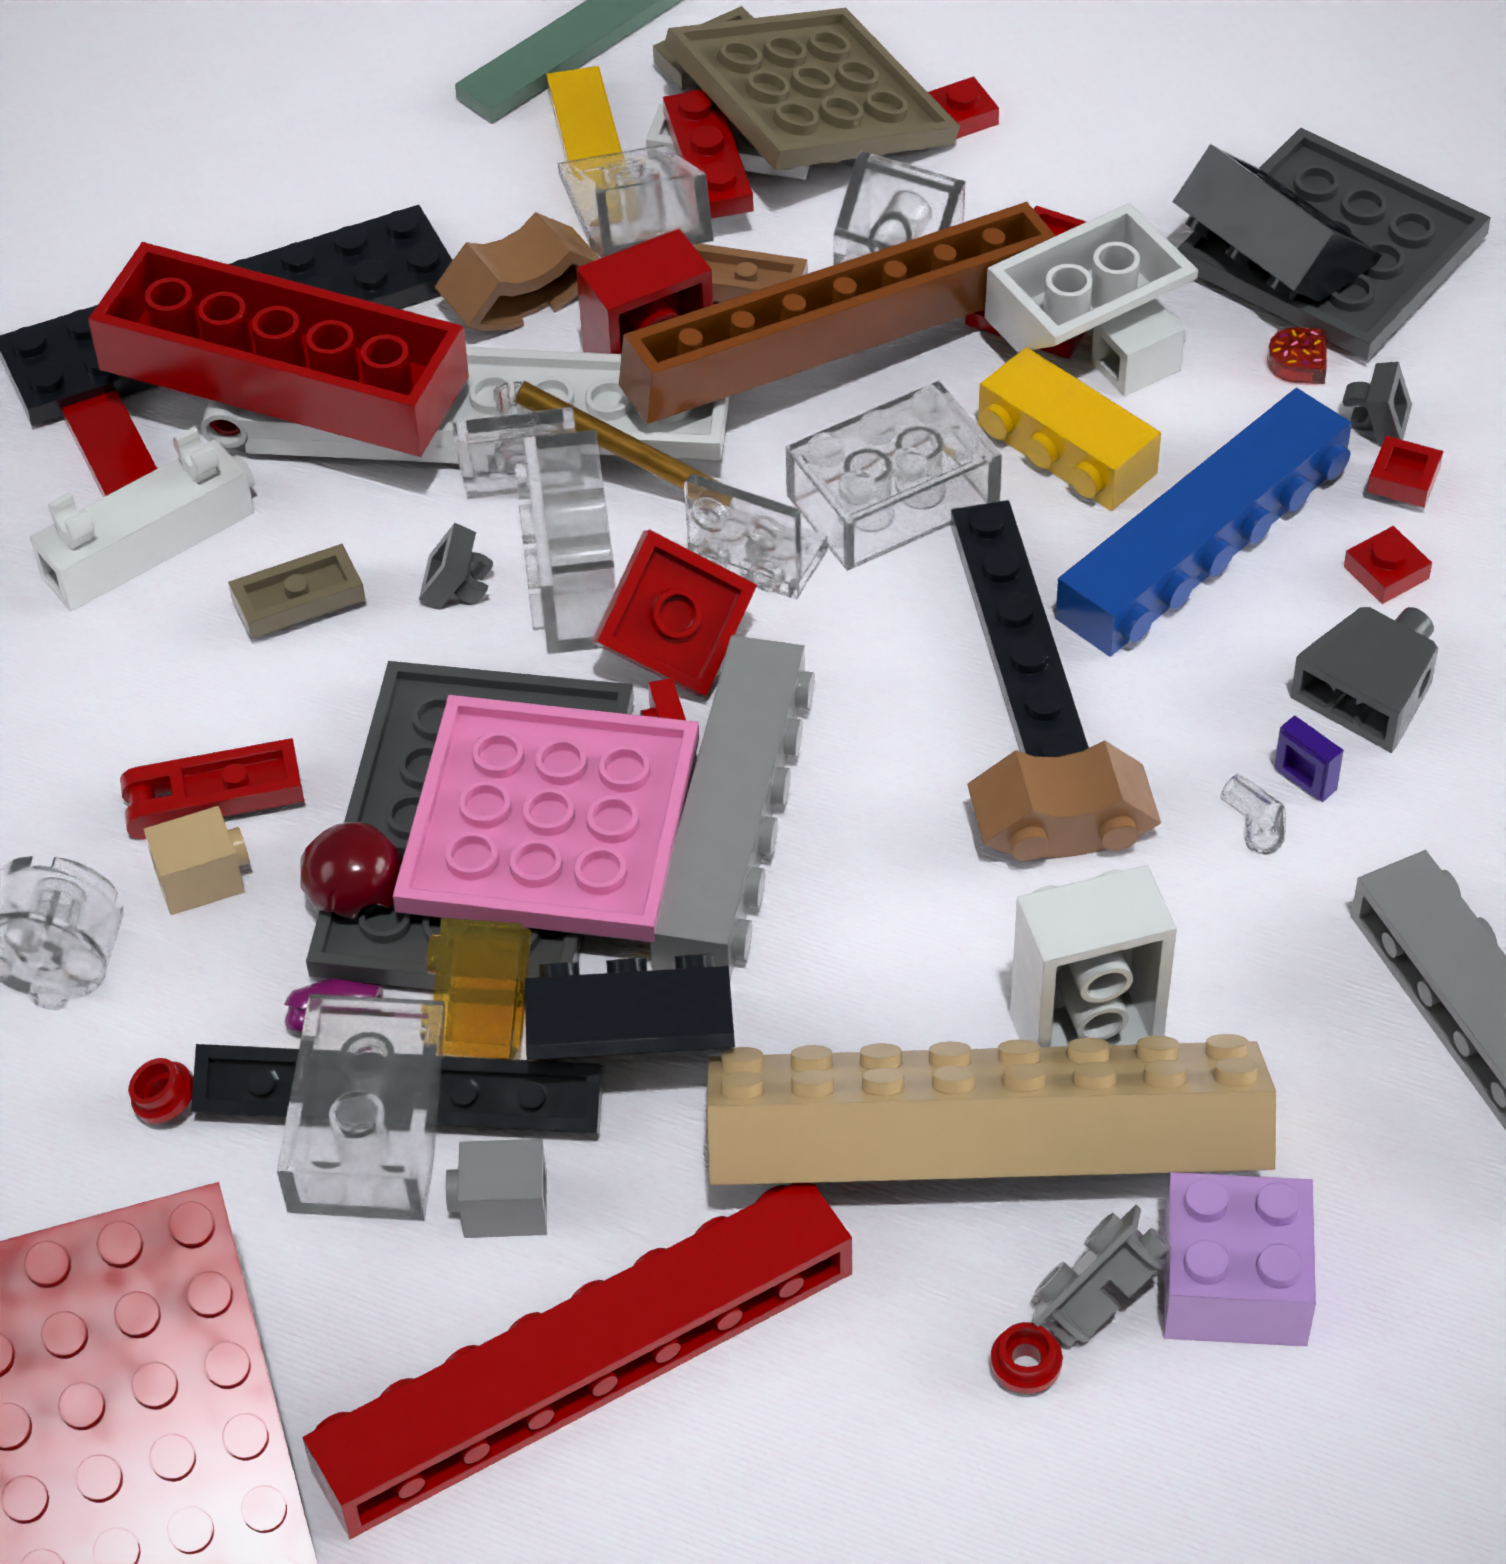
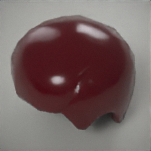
(350, 869)

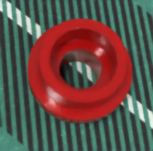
(160, 1090)
(1029, 1341)

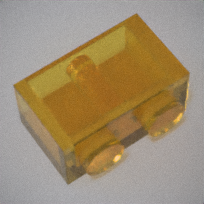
(483, 986)

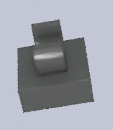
(1382, 403)
(452, 568)

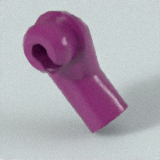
(298, 998)

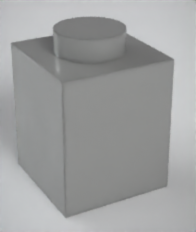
(499, 1188)

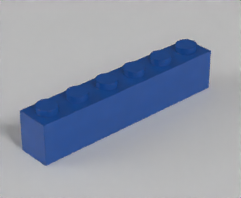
(1203, 522)

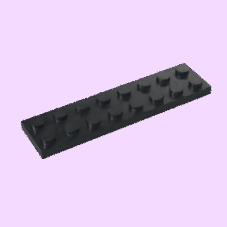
(380, 260)

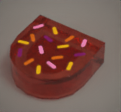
(1299, 355)

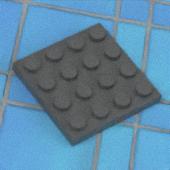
(1406, 222)

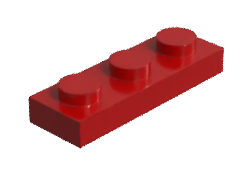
(705, 141)

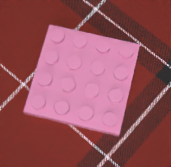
(548, 818)

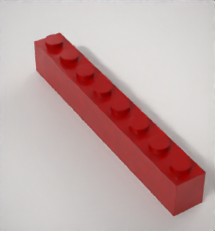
(577, 1355)

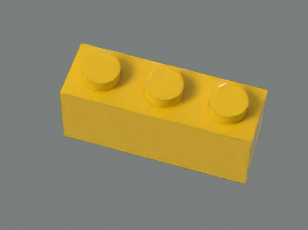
(1069, 429)

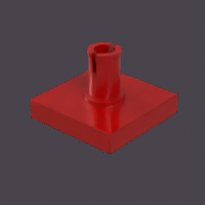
(674, 613)

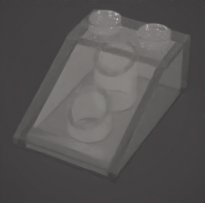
(637, 197)
(363, 1108)

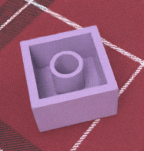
(1239, 1259)

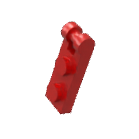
(232, 779)

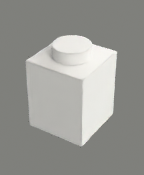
(1139, 347)

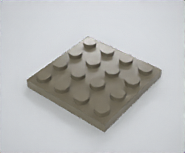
(810, 87)

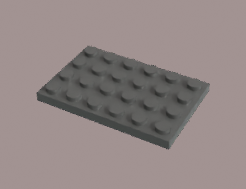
(393, 945)

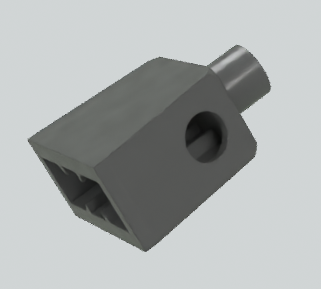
(1369, 673)

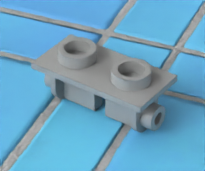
(1115, 1254)

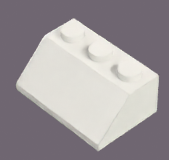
(1082, 279)

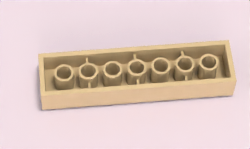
(990, 1111)

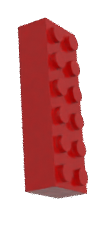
(280, 348)

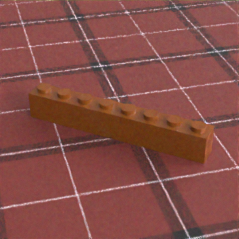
(820, 315)

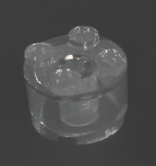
(55, 929)

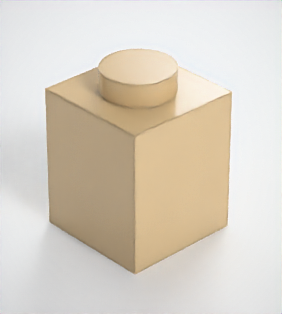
(197, 859)

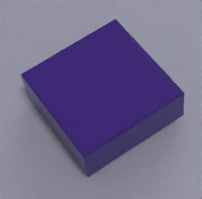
(1308, 758)

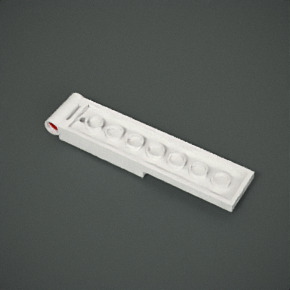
(575, 377)

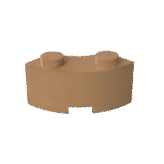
(515, 276)
(1063, 803)

